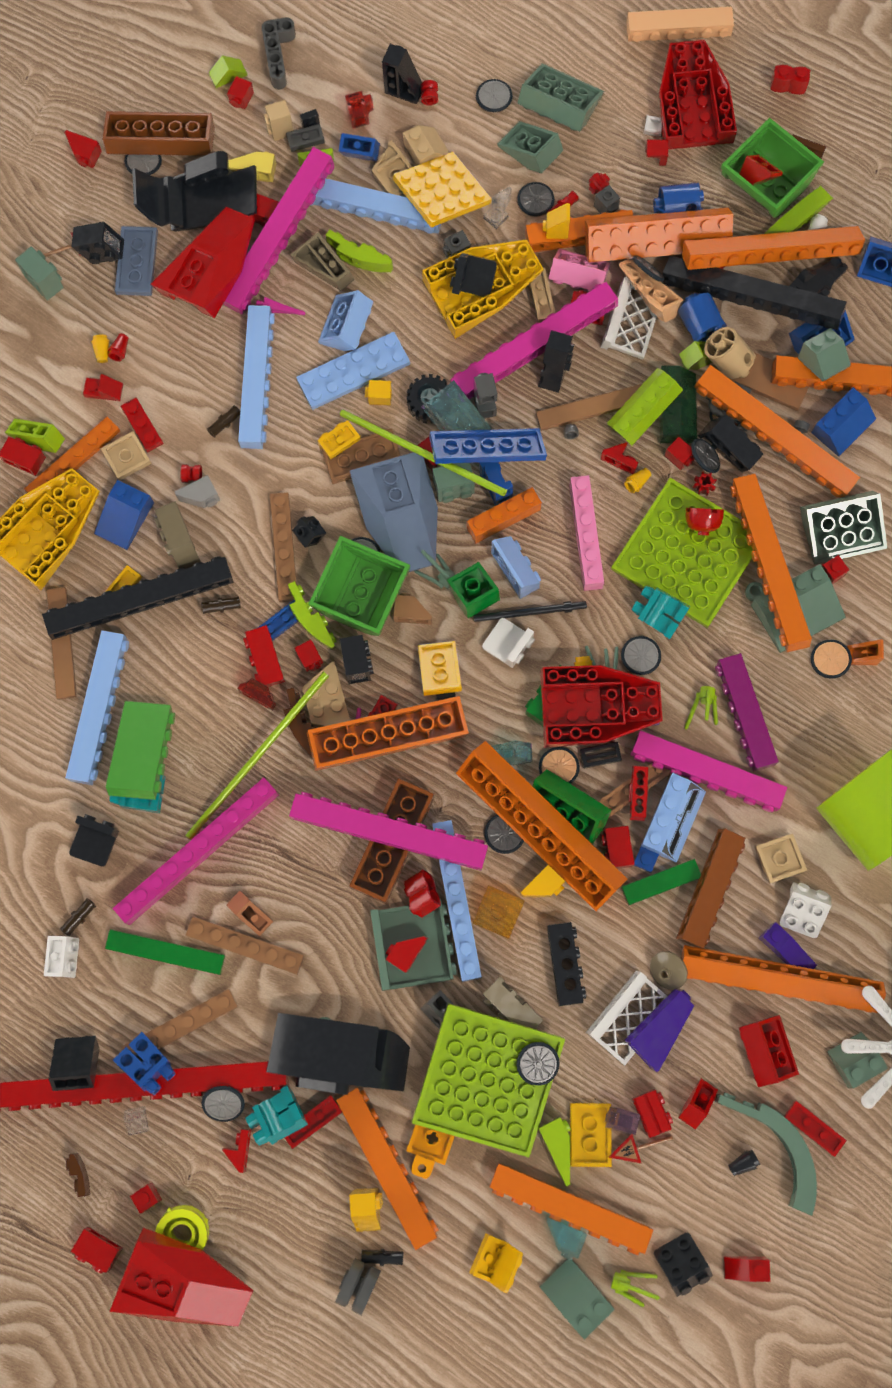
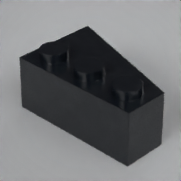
(400, 75)
(556, 361)
(732, 442)

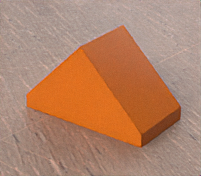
(867, 653)

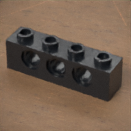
(564, 996)

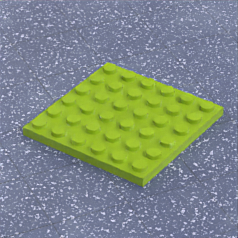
(681, 562)
(475, 1082)

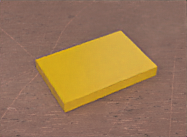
(439, 668)
(588, 1136)

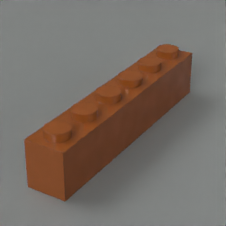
(711, 888)

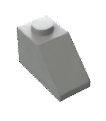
(199, 493)

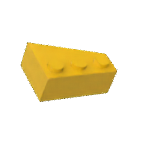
(365, 1209)

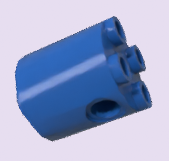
(678, 198)
(701, 316)

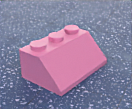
(577, 271)

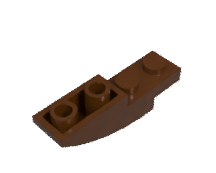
(297, 726)

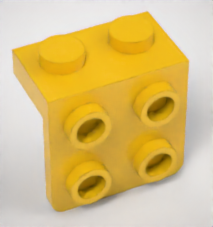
(496, 1262)

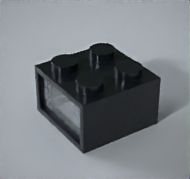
(98, 243)
(355, 654)

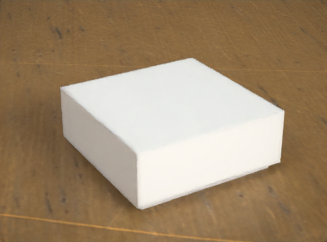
(653, 126)

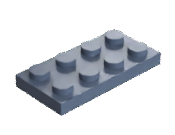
(137, 267)

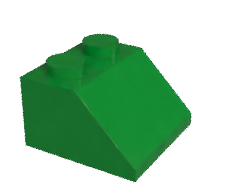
(473, 589)

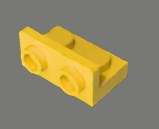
(338, 439)

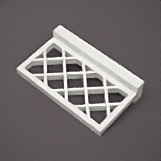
(616, 318)
(614, 1009)

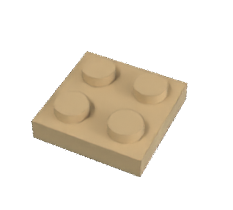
(126, 456)
(781, 858)

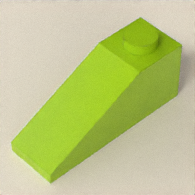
(36, 433)
(558, 1143)

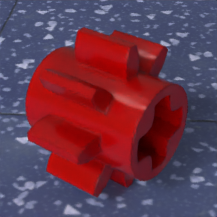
(598, 182)
(704, 489)

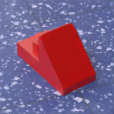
(103, 388)
(615, 457)
(240, 1156)

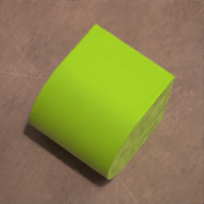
(863, 812)

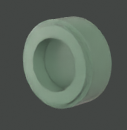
(753, 591)

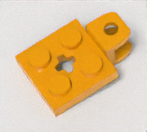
(428, 1153)

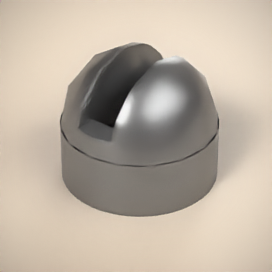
(571, 431)

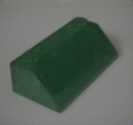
(681, 415)

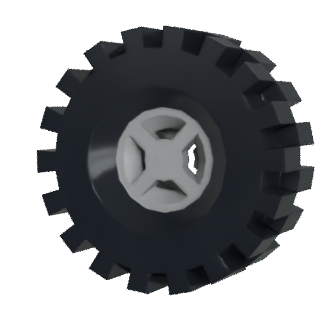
(421, 392)

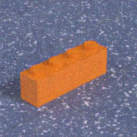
(504, 515)

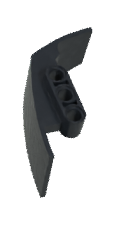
(337, 1054)

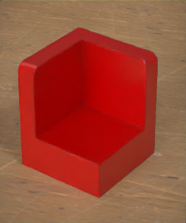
(657, 149)

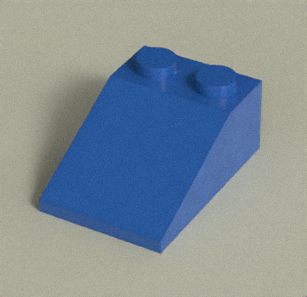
(123, 514)

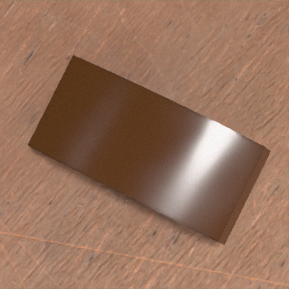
(76, 1166)

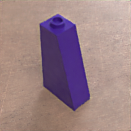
(660, 1029)

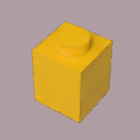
(379, 392)

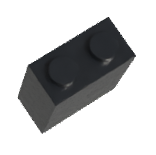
(74, 1063)

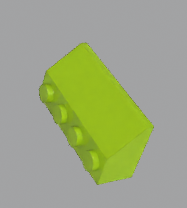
(645, 406)

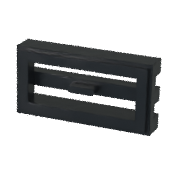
(602, 762)

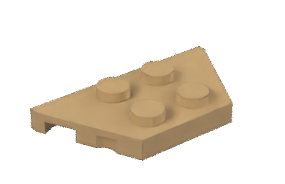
(390, 163)
(328, 703)

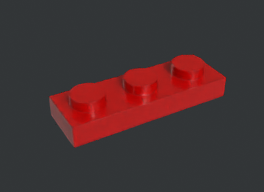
(142, 424)
(316, 1119)
(815, 1128)

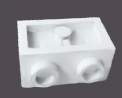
(61, 956)

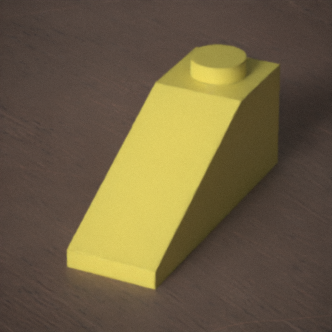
(264, 162)

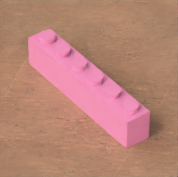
(586, 533)

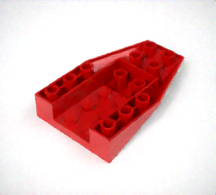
(695, 98)
(209, 263)
(595, 704)
(179, 1284)

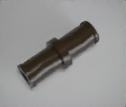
(224, 421)
(221, 605)
(78, 917)

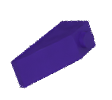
(786, 947)

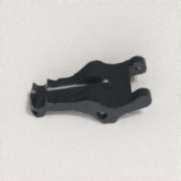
(821, 279)

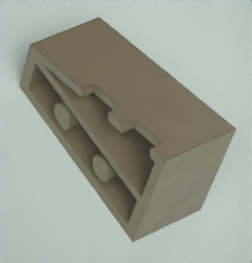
(323, 262)
(177, 535)
(510, 1005)

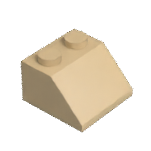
(423, 144)

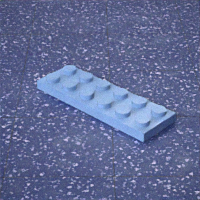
(353, 370)

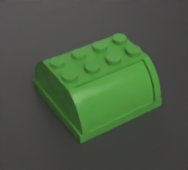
(786, 154)
(359, 586)

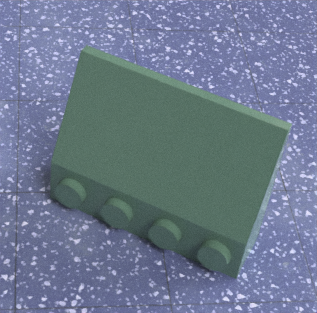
(559, 97)
(844, 526)
(816, 600)

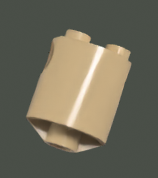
(729, 353)

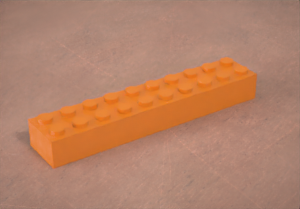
(541, 825)

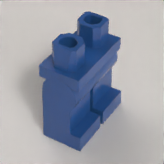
(492, 472)
(148, 1070)

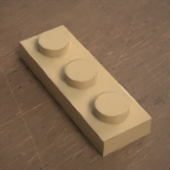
(542, 296)

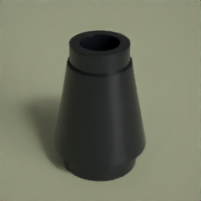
(744, 1163)

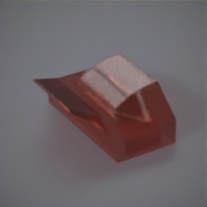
(258, 692)

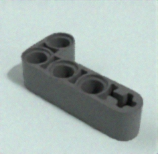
(274, 33)

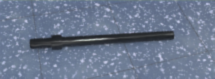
(567, 607)

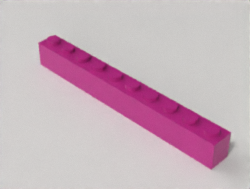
(279, 228)
(533, 342)
(388, 831)
(195, 852)

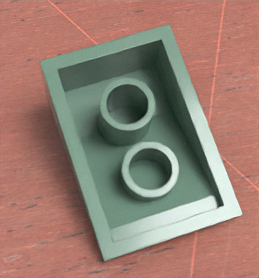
(532, 146)
(577, 1298)

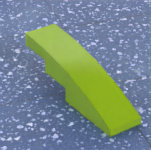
(802, 212)

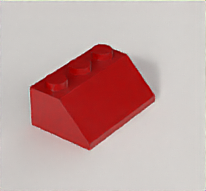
(768, 1051)

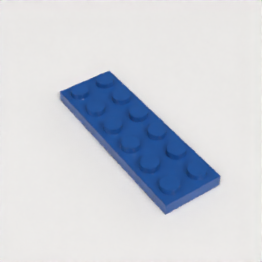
(487, 446)

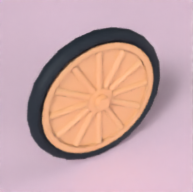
(831, 659)
(561, 763)

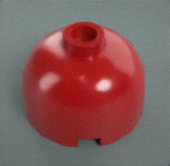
(704, 519)

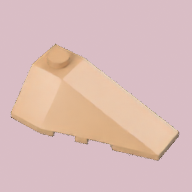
(656, 295)

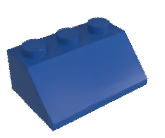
(877, 262)
(807, 331)
(844, 422)

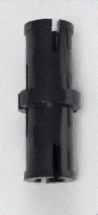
(382, 1257)

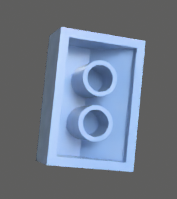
(346, 321)
(515, 566)

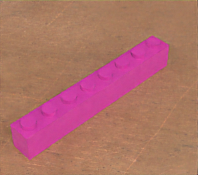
(708, 771)

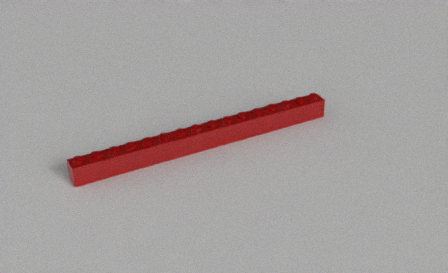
(119, 1085)

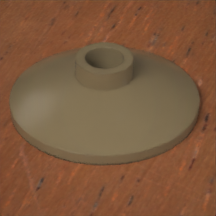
(674, 967)

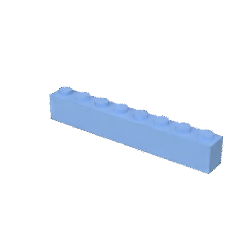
(371, 204)
(255, 377)
(97, 707)
(459, 914)

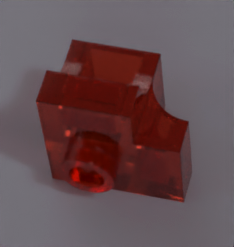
(358, 108)

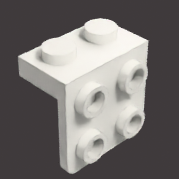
(508, 642)
(806, 910)

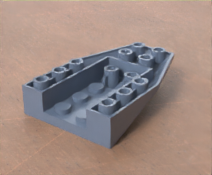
(399, 508)

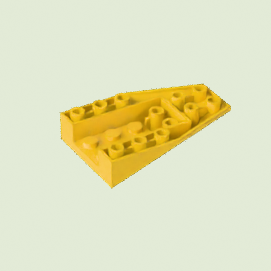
(514, 272)
(46, 525)

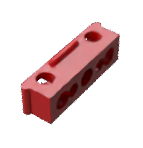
(633, 796)

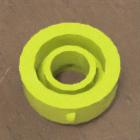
(188, 1216)

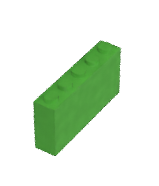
(140, 750)

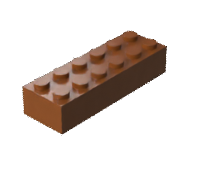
(158, 133)
(383, 863)

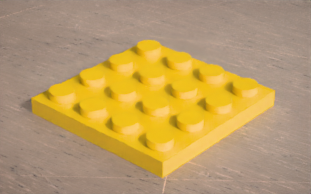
(442, 189)

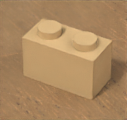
(278, 120)

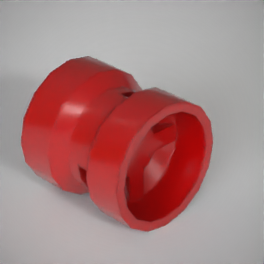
(429, 92)
(190, 473)

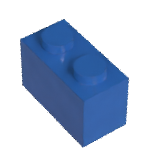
(359, 147)

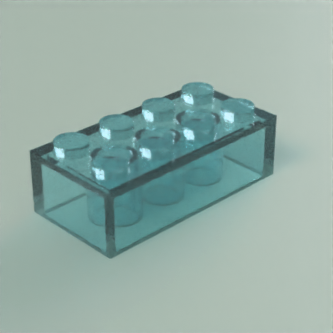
(454, 411)

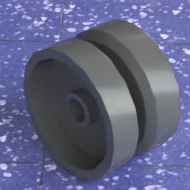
(357, 1286)

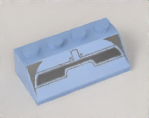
(673, 817)

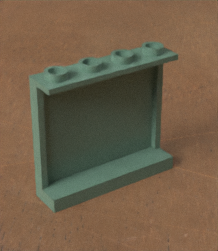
(434, 959)

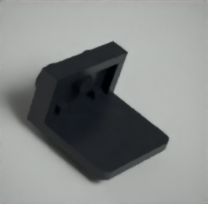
(473, 275)
(93, 840)
(683, 1264)

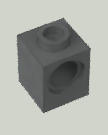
(607, 200)

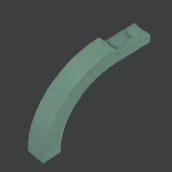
(804, 1173)

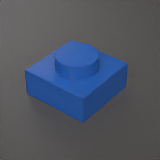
(646, 859)

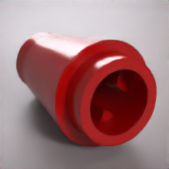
(118, 348)

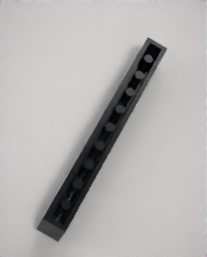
(756, 293)
(137, 598)

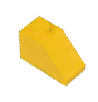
(557, 222)
(544, 884)

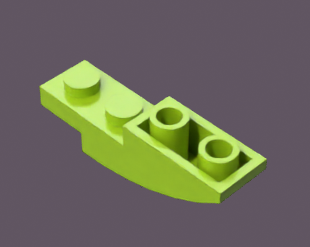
(362, 257)
(313, 624)

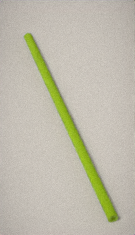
(422, 452)
(257, 755)

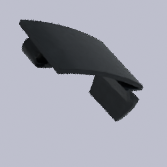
(197, 194)

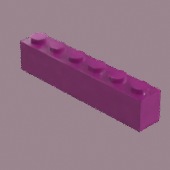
(747, 712)

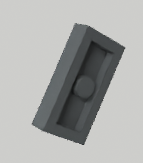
(305, 137)

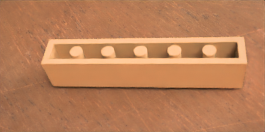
(680, 24)

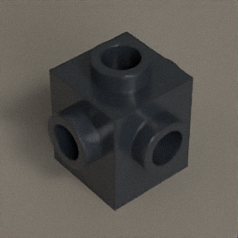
(309, 531)

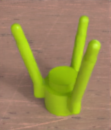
(707, 697)
(621, 1284)

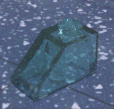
(515, 752)
(567, 1239)

